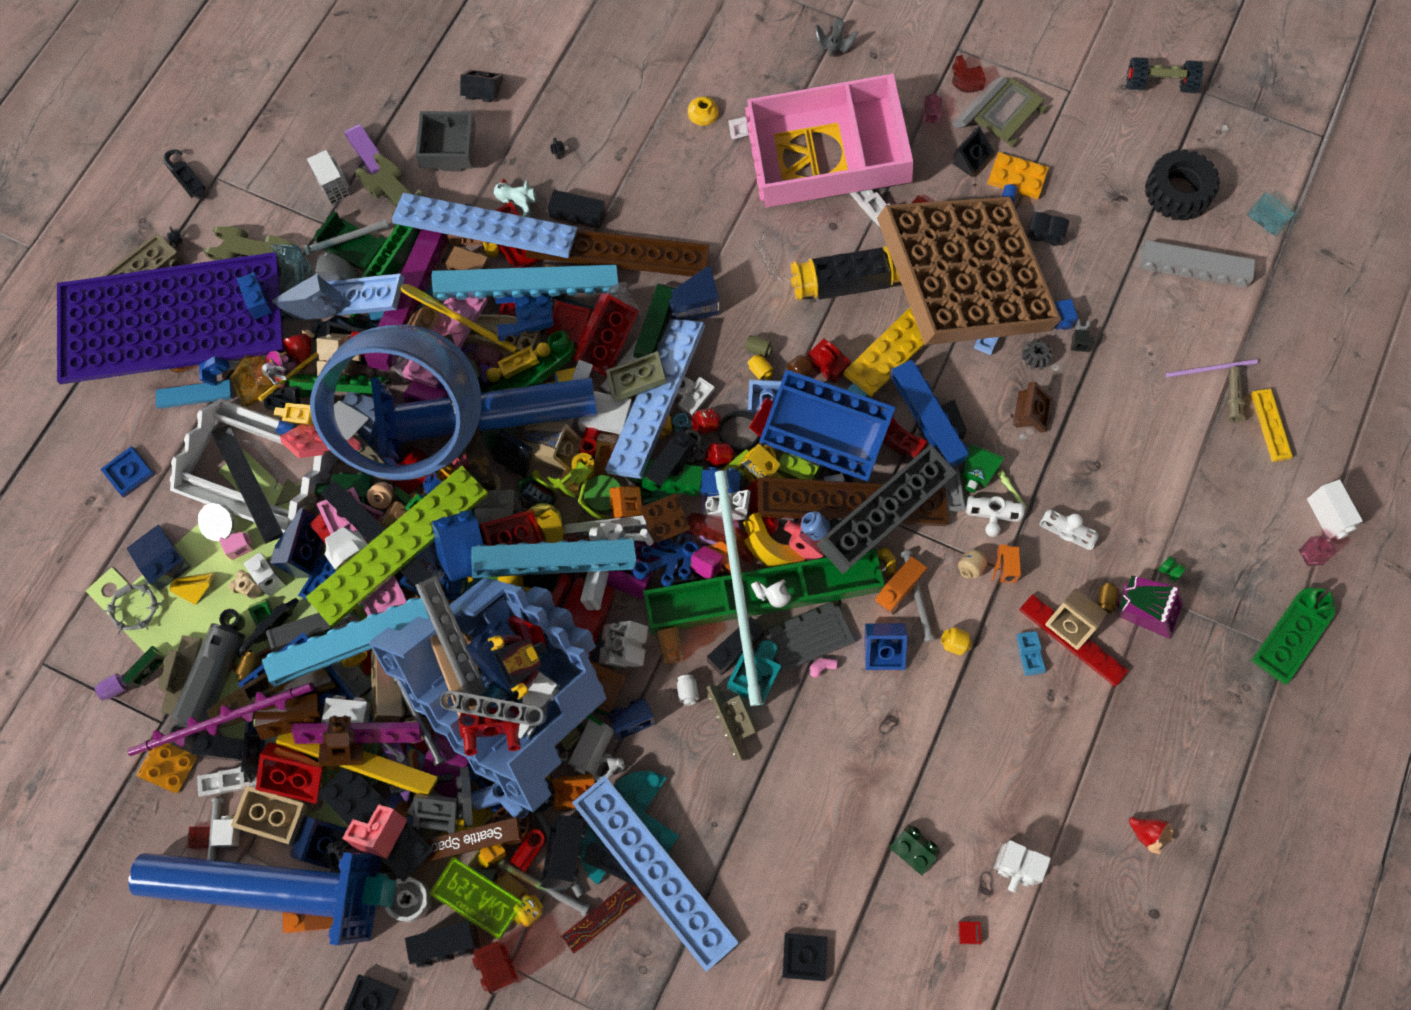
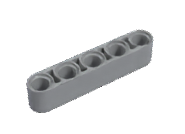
(483, 704)

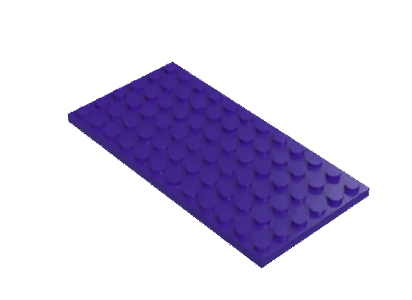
(164, 319)

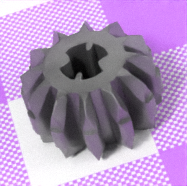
(1037, 354)

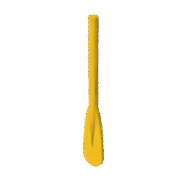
(433, 303)

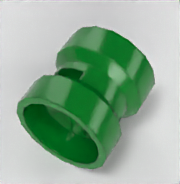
(1175, 572)

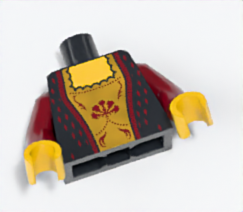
(518, 661)

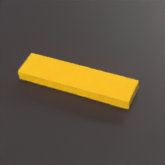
(1271, 425)

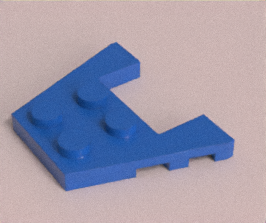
(531, 315)

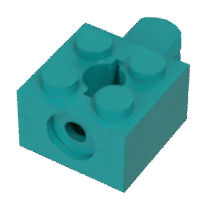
(766, 671)

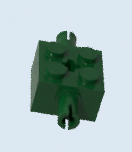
(361, 482)

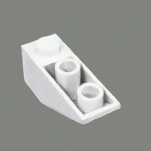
(538, 695)

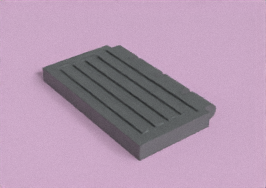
(810, 638)

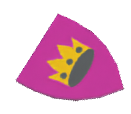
(274, 357)

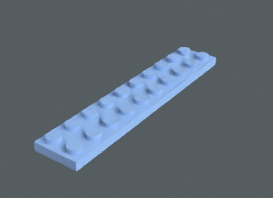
(485, 225)
(653, 406)
(655, 873)

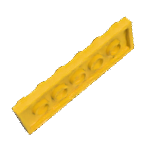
(890, 350)

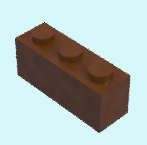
(274, 722)

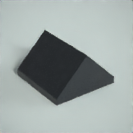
(973, 153)

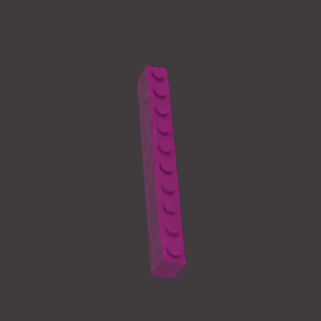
(417, 273)

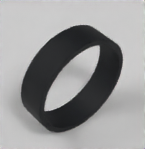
(732, 415)

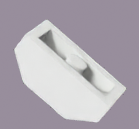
(343, 546)

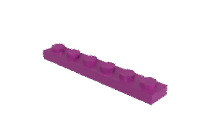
(364, 732)

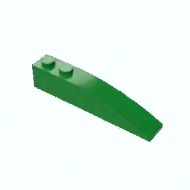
(392, 253)

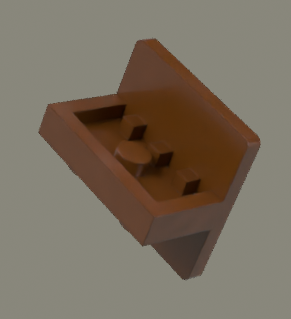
(665, 518)

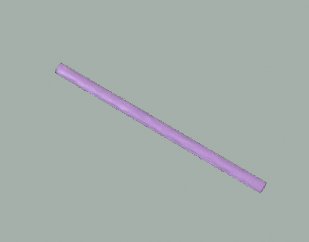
(1211, 368)

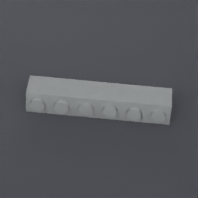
(1196, 264)

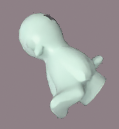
(520, 195)

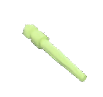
(1006, 481)

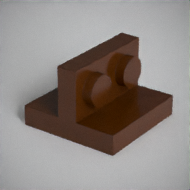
(1033, 408)

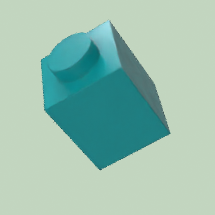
(379, 891)

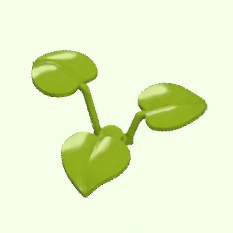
(577, 475)

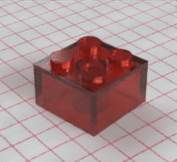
(495, 967)

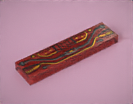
(601, 917)

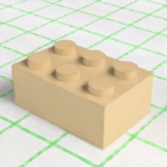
(270, 815)

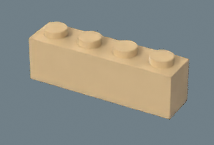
(385, 695)

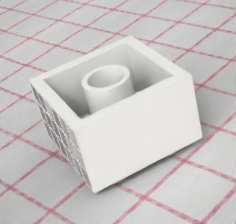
(329, 176)

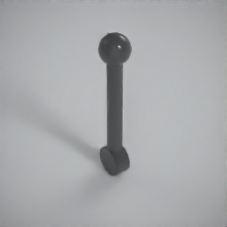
(400, 757)

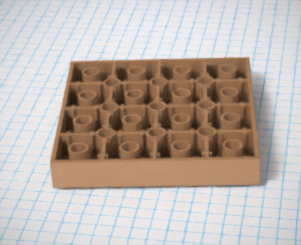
(967, 269)

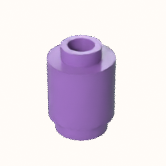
(111, 687)

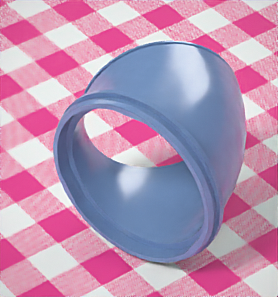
(426, 349)

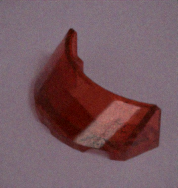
(714, 530)

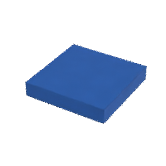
(127, 471)

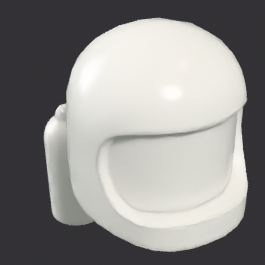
(776, 594)

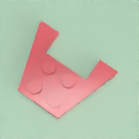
(306, 442)

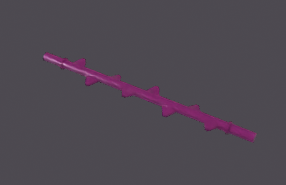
(226, 714)

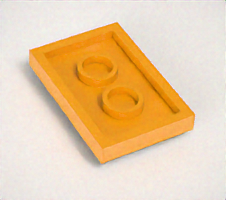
(1018, 172)

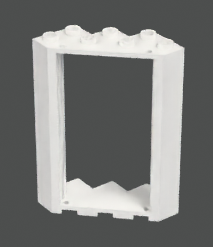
(252, 422)

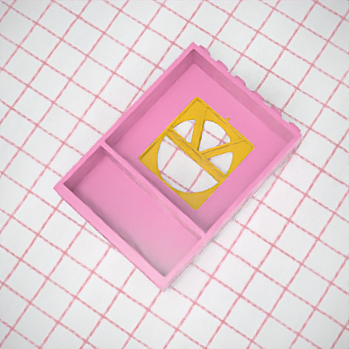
(857, 113)

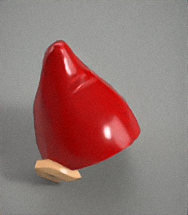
(299, 346)
(1152, 833)

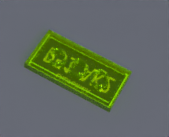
(476, 898)

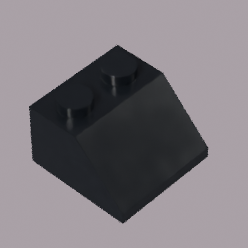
(480, 85)

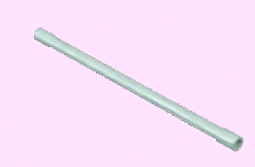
(753, 687)

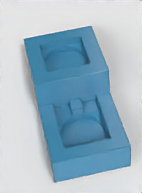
(1030, 653)

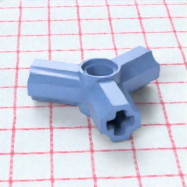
(492, 796)

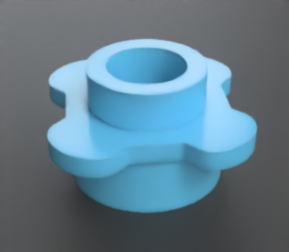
(681, 417)

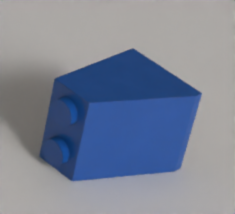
(454, 542)

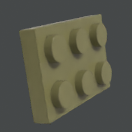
(636, 376)

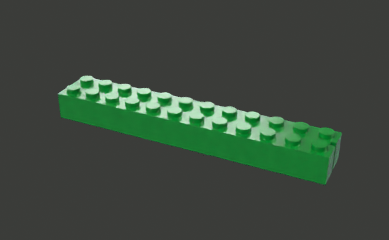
(714, 598)

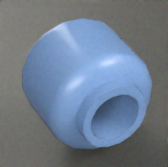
(815, 525)

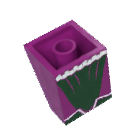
(1151, 605)

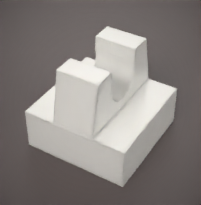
(738, 128)

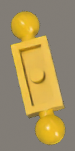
(518, 362)

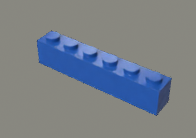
(928, 413)

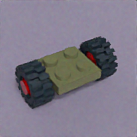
(1190, 74)

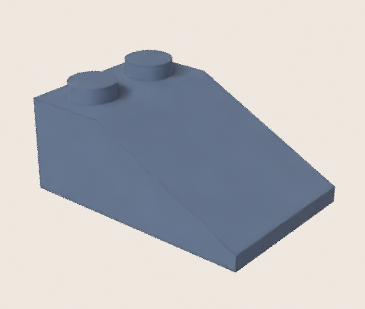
(310, 300)
(366, 407)

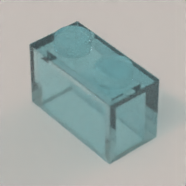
(1270, 214)

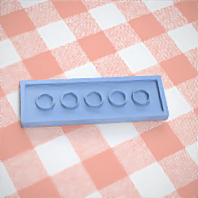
(369, 293)

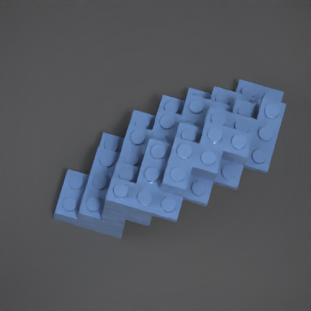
(412, 661)

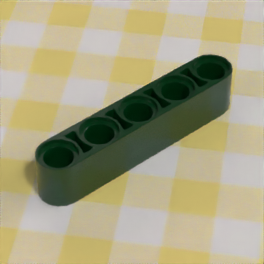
(654, 321)

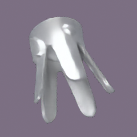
(271, 371)

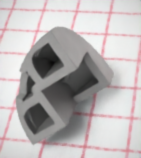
(335, 268)

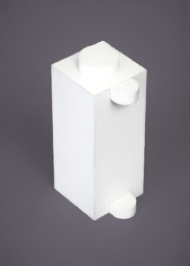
(590, 748)

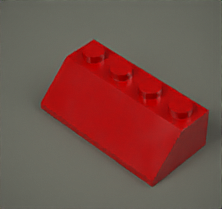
(605, 333)

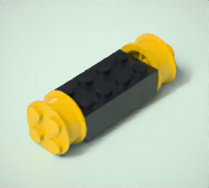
(844, 274)

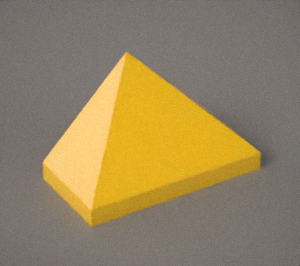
(191, 587)

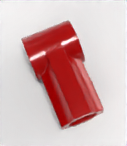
(589, 440)
(527, 851)

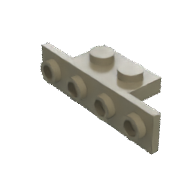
(176, 671)
(735, 719)

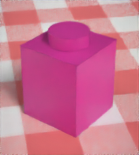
(706, 562)

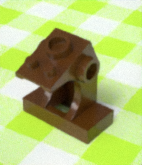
(340, 739)

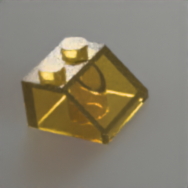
(249, 379)

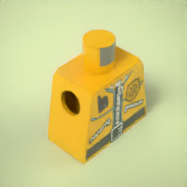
(759, 464)

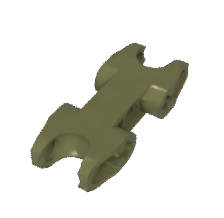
(385, 182)
(238, 244)

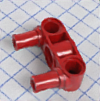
(488, 727)

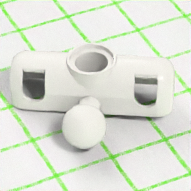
(1006, 507)
(1070, 528)

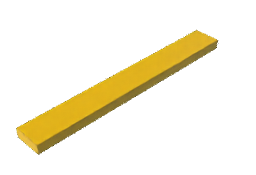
(374, 767)

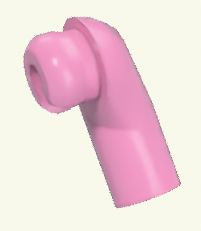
(820, 665)

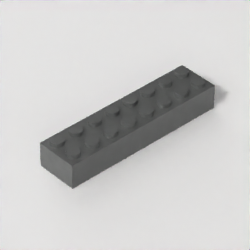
(886, 509)

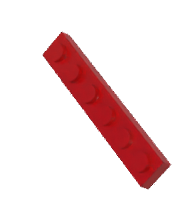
(1089, 652)

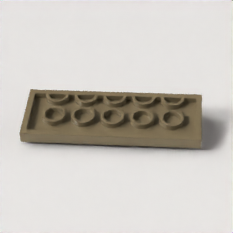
(151, 255)

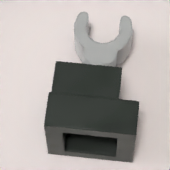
(1081, 339)

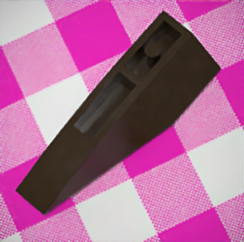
(246, 694)

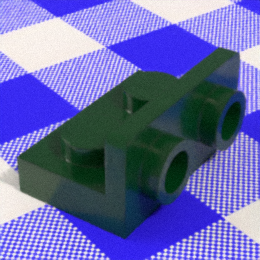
(144, 667)

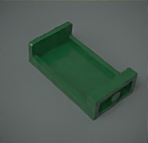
(357, 251)

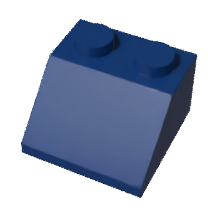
(885, 646)

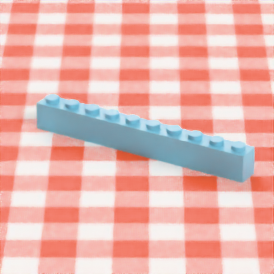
(523, 281)

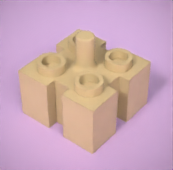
(328, 345)

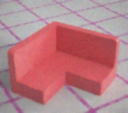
(379, 834)

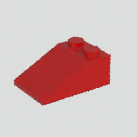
(511, 530)
(288, 774)

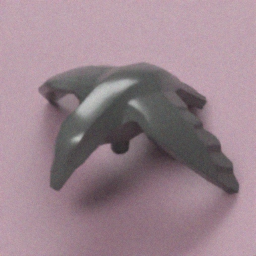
(835, 41)

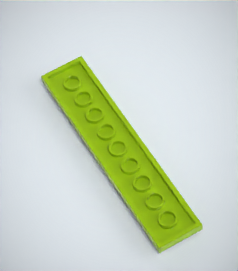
(394, 547)

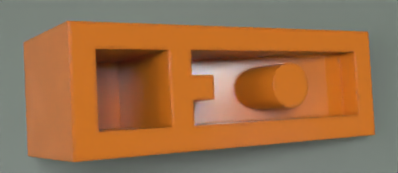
(900, 585)
(302, 923)

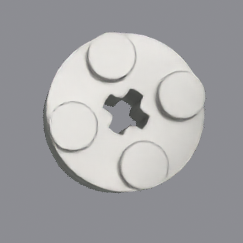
(419, 904)

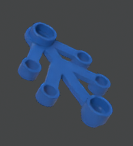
(682, 551)

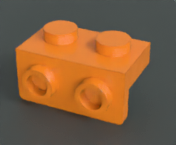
(569, 789)

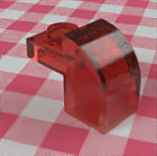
(967, 79)

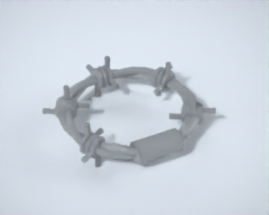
(123, 591)

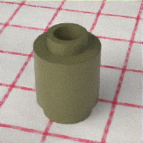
(758, 345)

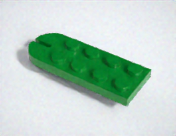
(561, 352)
(358, 384)
(1295, 634)

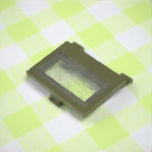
(1009, 110)

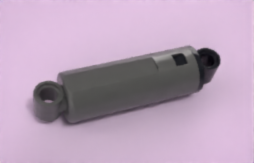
(209, 671)

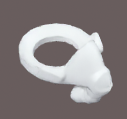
(614, 764)

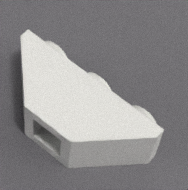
(739, 505)

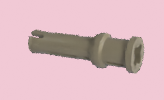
(1235, 402)

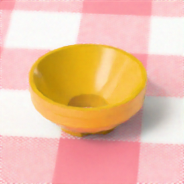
(703, 116)

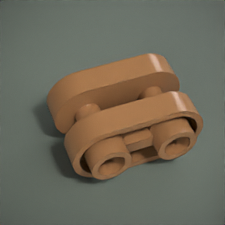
(425, 318)

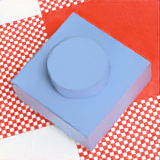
(986, 345)

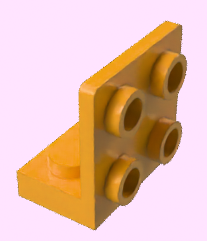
(167, 767)

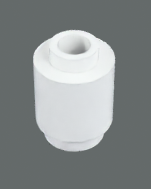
(687, 690)

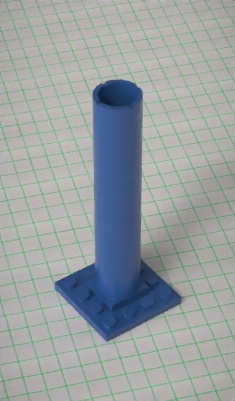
(498, 410)
(265, 888)

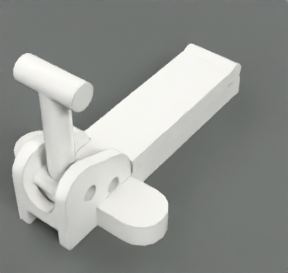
(596, 581)

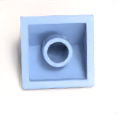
(759, 391)

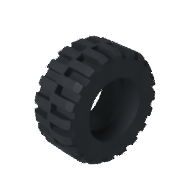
(1191, 168)

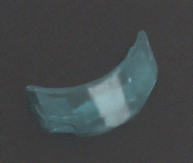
(293, 266)

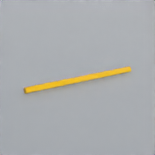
(292, 373)

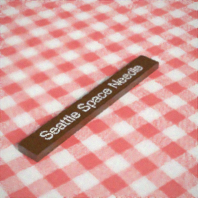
(471, 840)

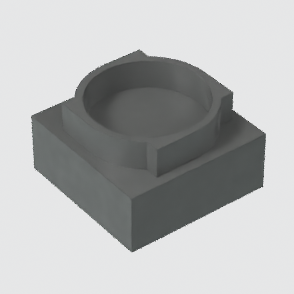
(445, 140)

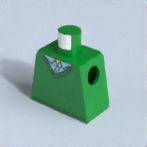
(979, 467)

